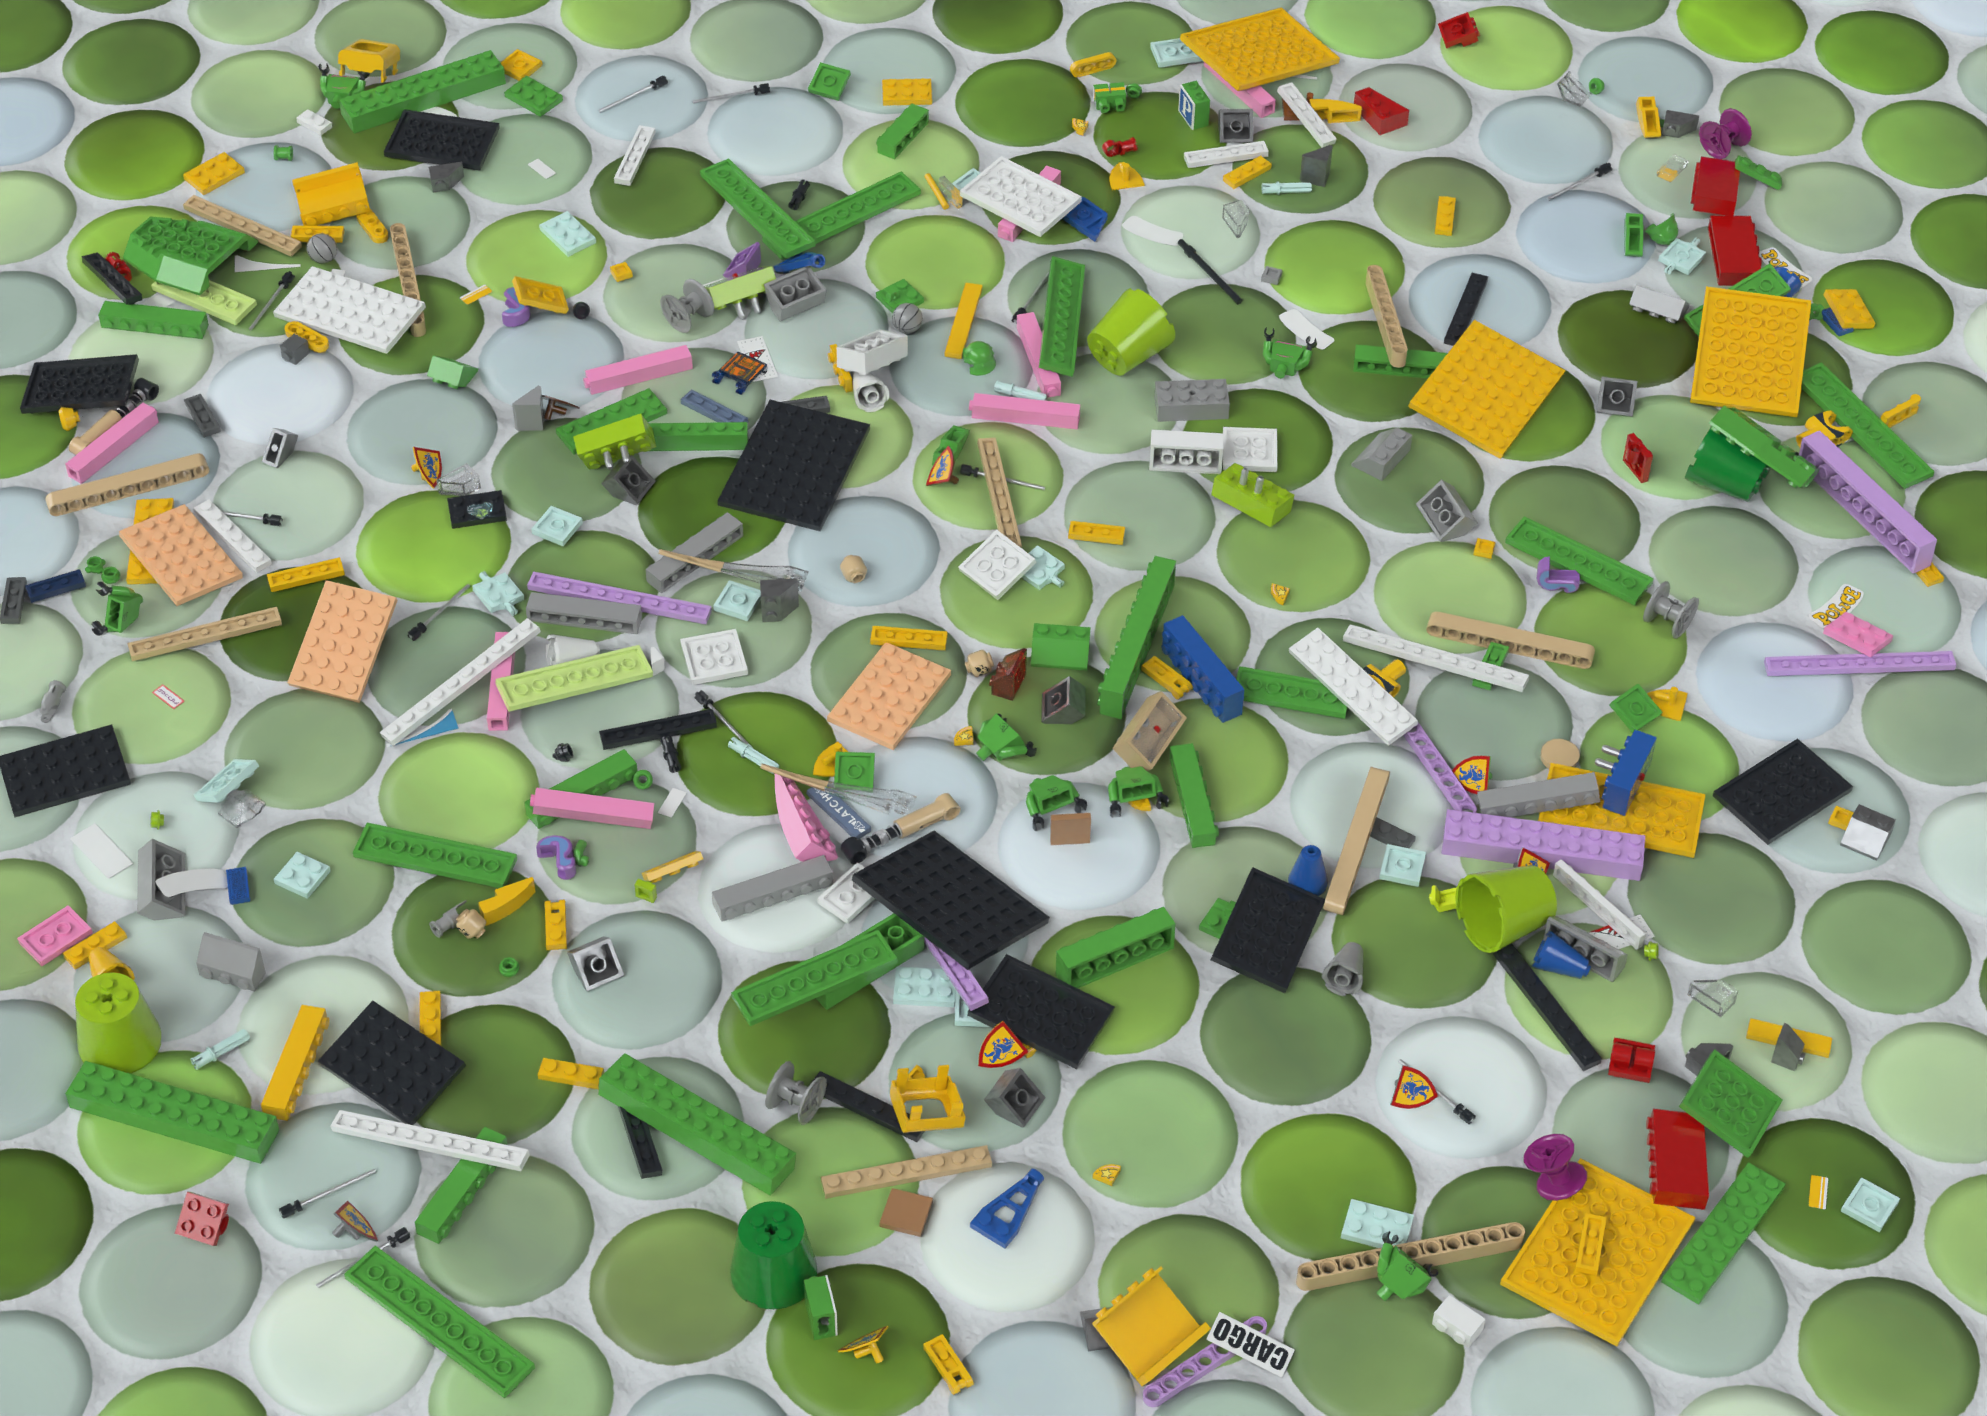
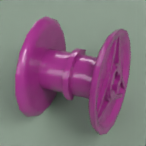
(1718, 137)
(1558, 1175)

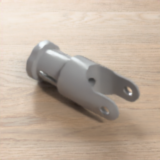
(51, 700)
(446, 922)

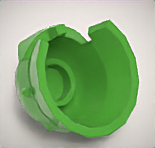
(1665, 232)
(980, 356)

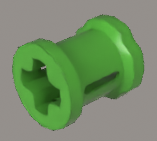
(283, 153)

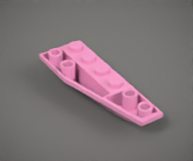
(800, 824)

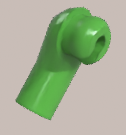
(578, 853)

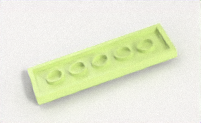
(215, 300)

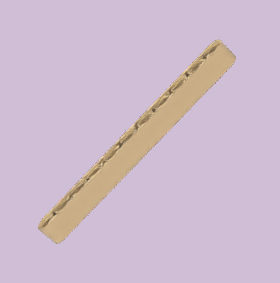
(1418, 1249)

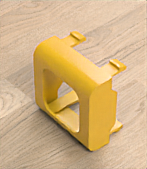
(369, 56)
(926, 1088)

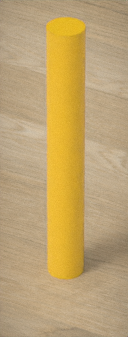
(936, 191)

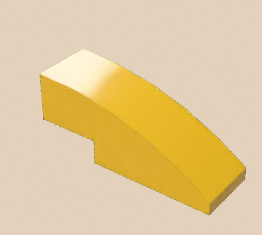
(1336, 111)
(1648, 117)
(506, 900)

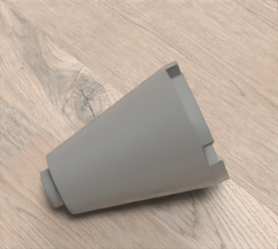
(1345, 970)

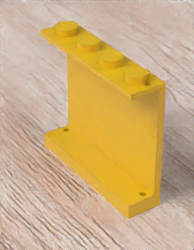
(331, 195)
(1148, 1327)

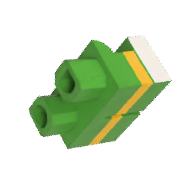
(1109, 97)

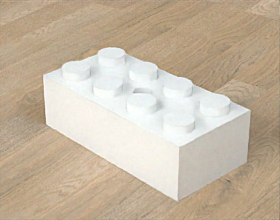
(872, 351)
(1186, 451)

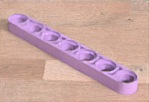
(1439, 762)
(1192, 1363)

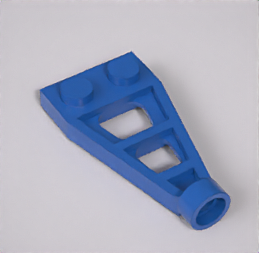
(800, 260)
(995, 1228)

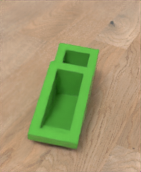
(1633, 234)
(955, 439)

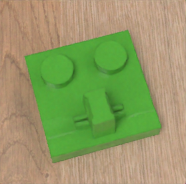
(829, 81)
(897, 294)
(1635, 708)
(855, 768)
(1217, 918)

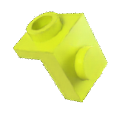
(1444, 899)

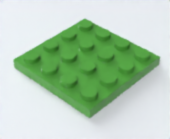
(1730, 1103)

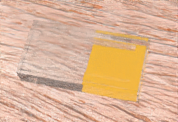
(1672, 168)
(950, 192)

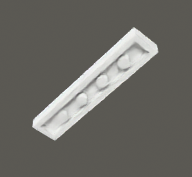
(1306, 115)
(1225, 154)
(634, 155)

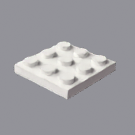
(1250, 448)
(997, 564)
(714, 656)

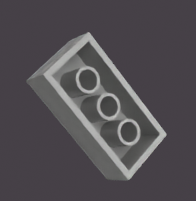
(1191, 400)

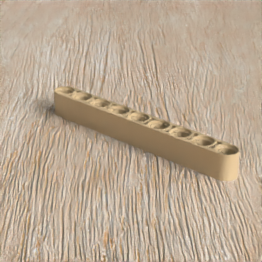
(407, 273)
(1386, 316)
(127, 484)
(1519, 641)
(1356, 841)

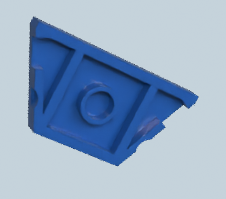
(1087, 218)

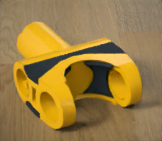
(1823, 422)
(1387, 676)

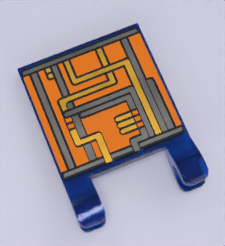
(741, 369)

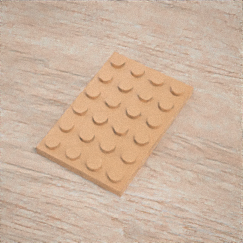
(180, 554)
(342, 641)
(889, 696)

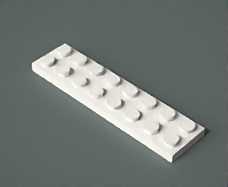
(1353, 686)

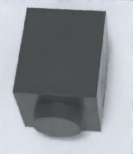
(294, 349)

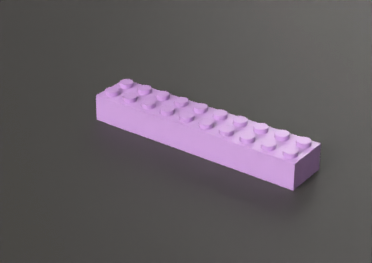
(1869, 503)
(1580, 847)

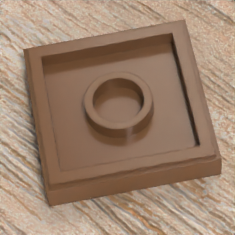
(1070, 828)
(906, 1212)

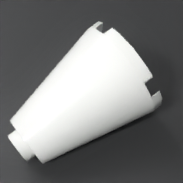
(869, 392)
(566, 649)

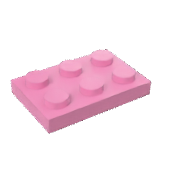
(1858, 634)
(55, 935)

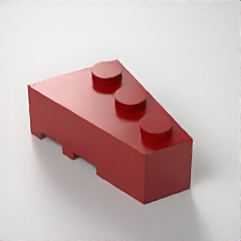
(1381, 112)

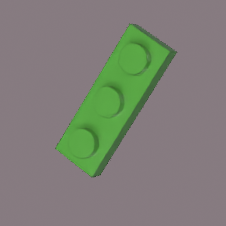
(1758, 172)
(1494, 655)

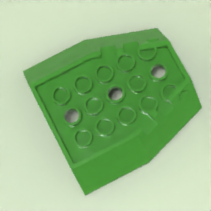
(182, 251)
(1763, 445)

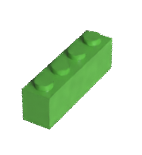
(902, 131)

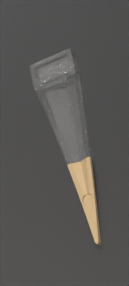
(744, 571)
(875, 798)

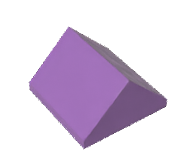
(744, 260)

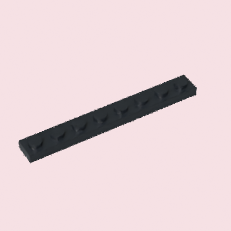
(1547, 1007)

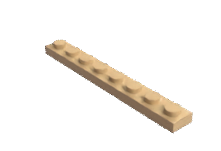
(242, 224)
(998, 489)
(204, 633)
(906, 1171)

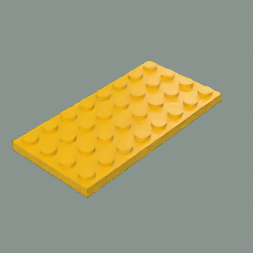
(1662, 813)

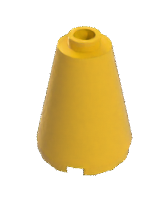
(104, 961)

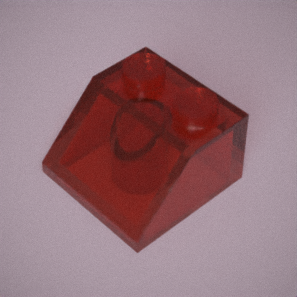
(1009, 675)

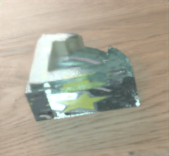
(480, 510)

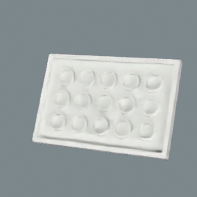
(1020, 196)

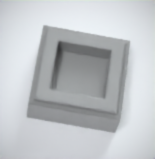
(1271, 275)

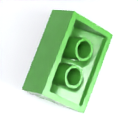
(1060, 646)

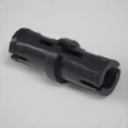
(799, 194)
(670, 754)

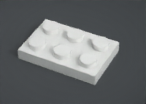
(845, 897)

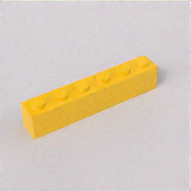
(295, 1062)

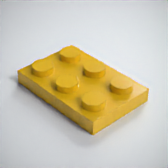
(907, 91)
(213, 173)
(540, 295)
(1849, 308)

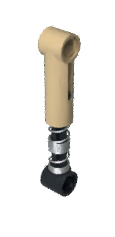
(142, 391)
(942, 808)

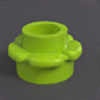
(157, 819)
(1651, 950)

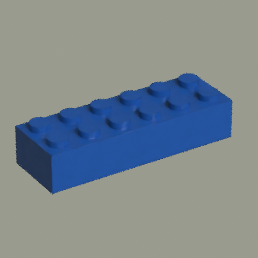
(1202, 669)

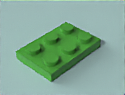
(533, 96)

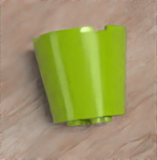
(1130, 332)
(1504, 905)
(115, 1024)

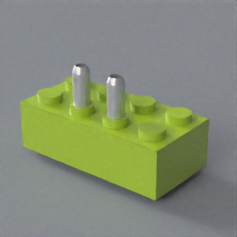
(741, 286)
(615, 442)
(1252, 494)

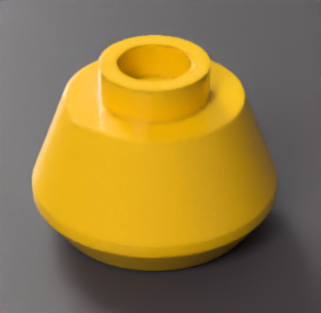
(68, 418)

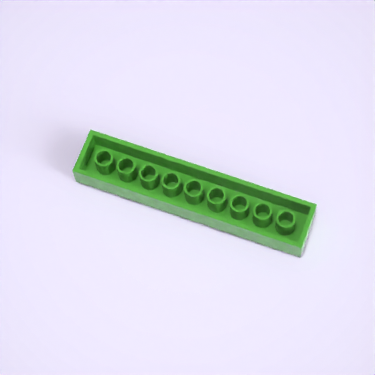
(422, 91)
(1136, 637)
(172, 1112)
(697, 1124)

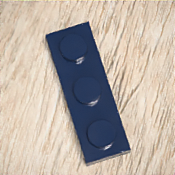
(55, 586)

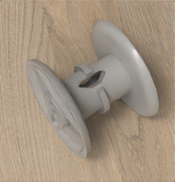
(695, 300)
(1671, 610)
(795, 1092)

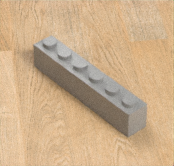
(703, 545)
(584, 613)
(1540, 796)
(772, 888)

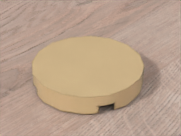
(1559, 752)

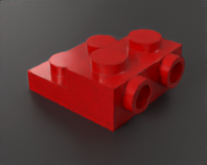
(1459, 30)

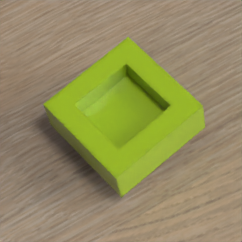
(645, 890)

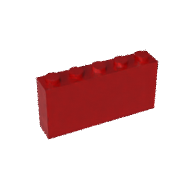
(1715, 186)
(1733, 248)
(1677, 1160)

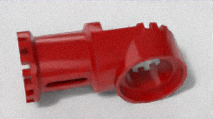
(1119, 147)
(122, 266)

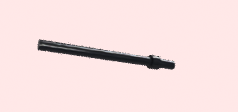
(1191, 253)

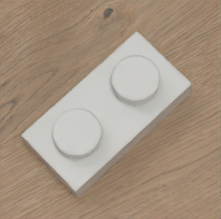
(314, 122)

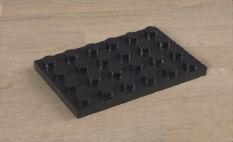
(441, 139)
(79, 383)
(63, 770)
(1782, 791)
(1268, 930)
(1043, 1011)
(391, 1063)

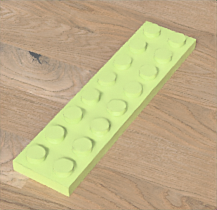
(573, 678)

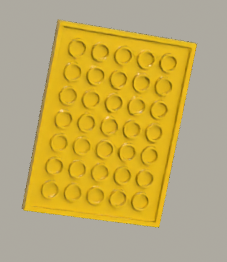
(1259, 49)
(1751, 351)
(1486, 389)
(1633, 1256)

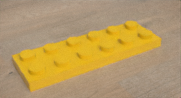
(144, 510)

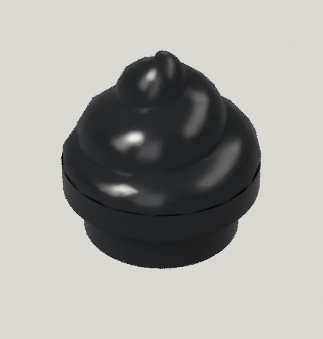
(581, 310)
(563, 752)

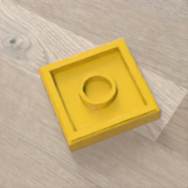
(520, 65)

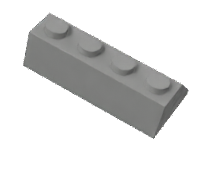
(154, 862)
(1602, 957)

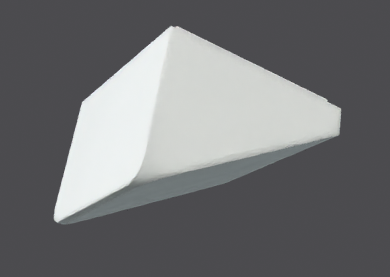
(657, 661)

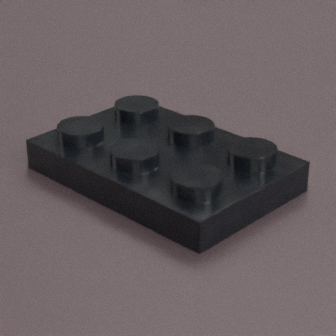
(459, 505)

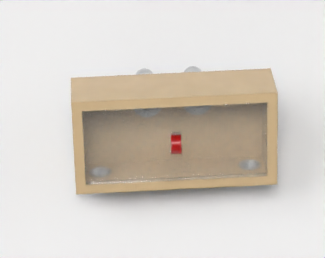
(1149, 732)

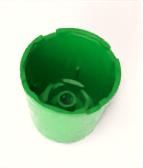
(1726, 468)
(772, 1256)

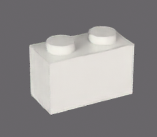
(1458, 1321)

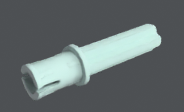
(1286, 188)
(1016, 391)
(750, 753)
(220, 1049)

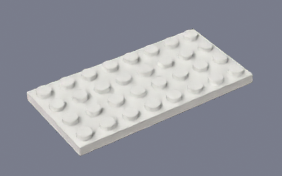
(349, 309)

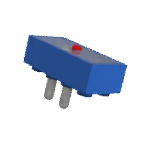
(1628, 772)

